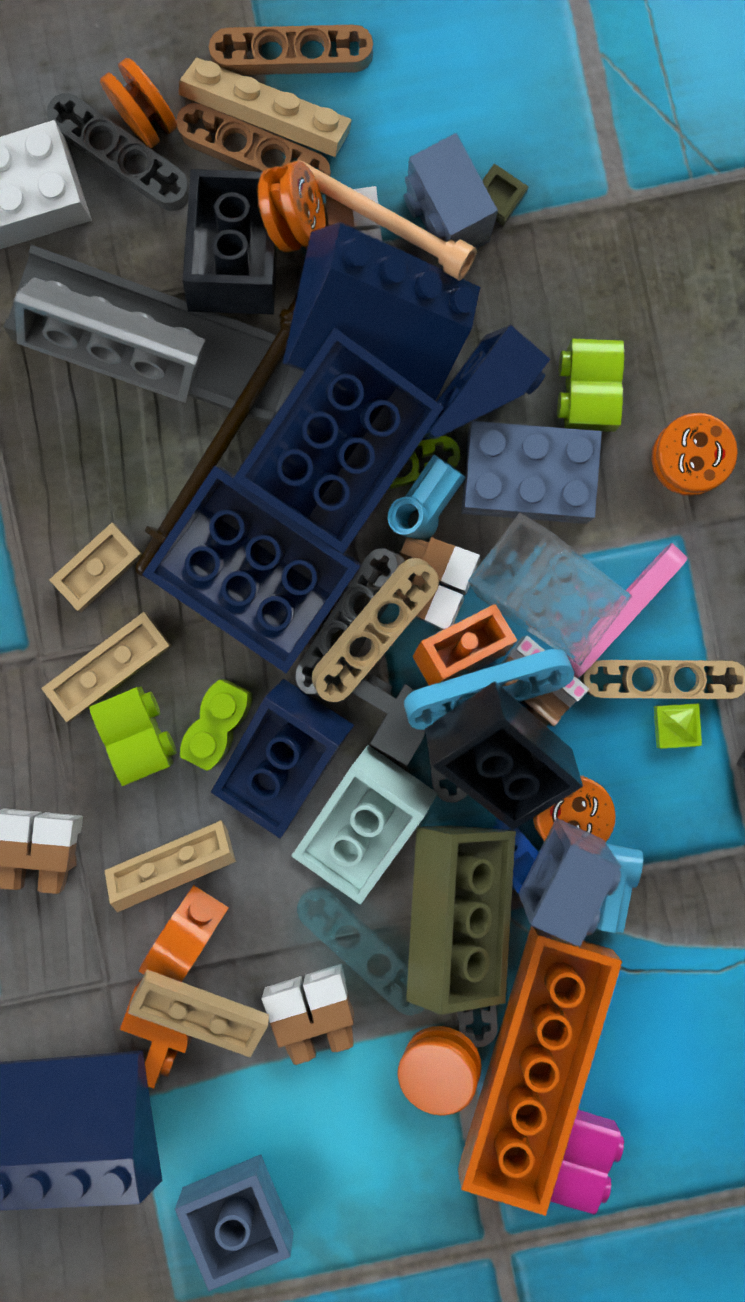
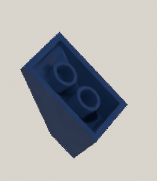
(494, 374)
(281, 757)

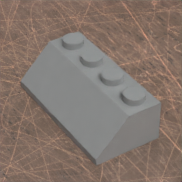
(107, 338)

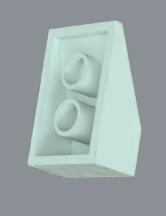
(364, 824)

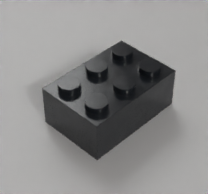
(226, 245)
(502, 756)

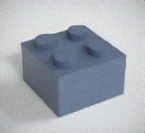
(449, 194)
(569, 883)
(234, 1222)

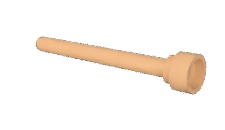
(452, 255)

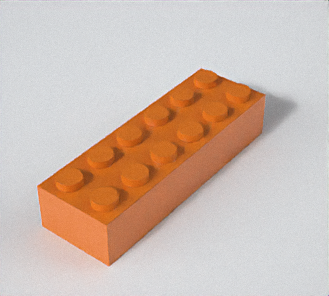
(538, 1071)

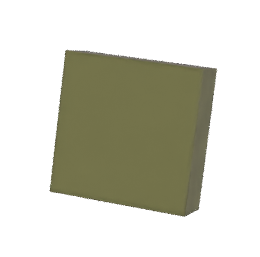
(504, 191)

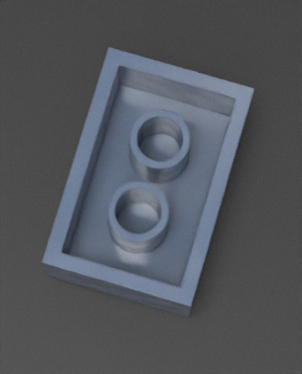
(531, 472)

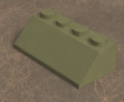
(460, 917)

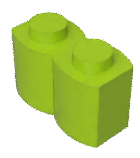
(592, 385)
(132, 735)
(212, 735)

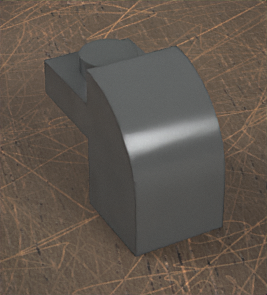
(395, 733)

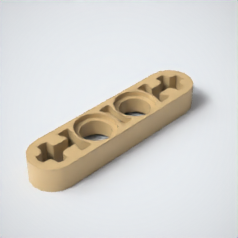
(381, 635)
(664, 684)

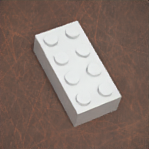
(38, 185)

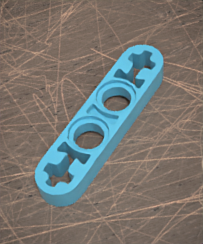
(535, 676)

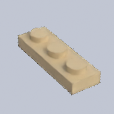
(106, 667)
(169, 866)
(198, 1013)

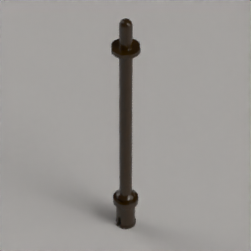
(222, 438)

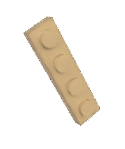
(265, 106)

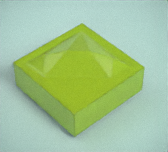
(677, 725)

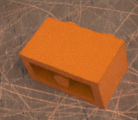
(465, 646)

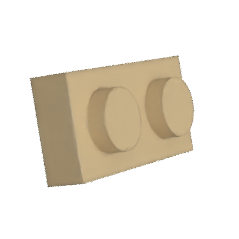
(96, 567)

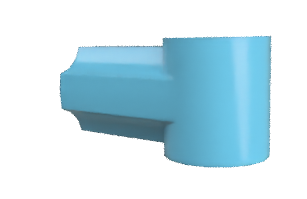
(427, 495)
(615, 907)

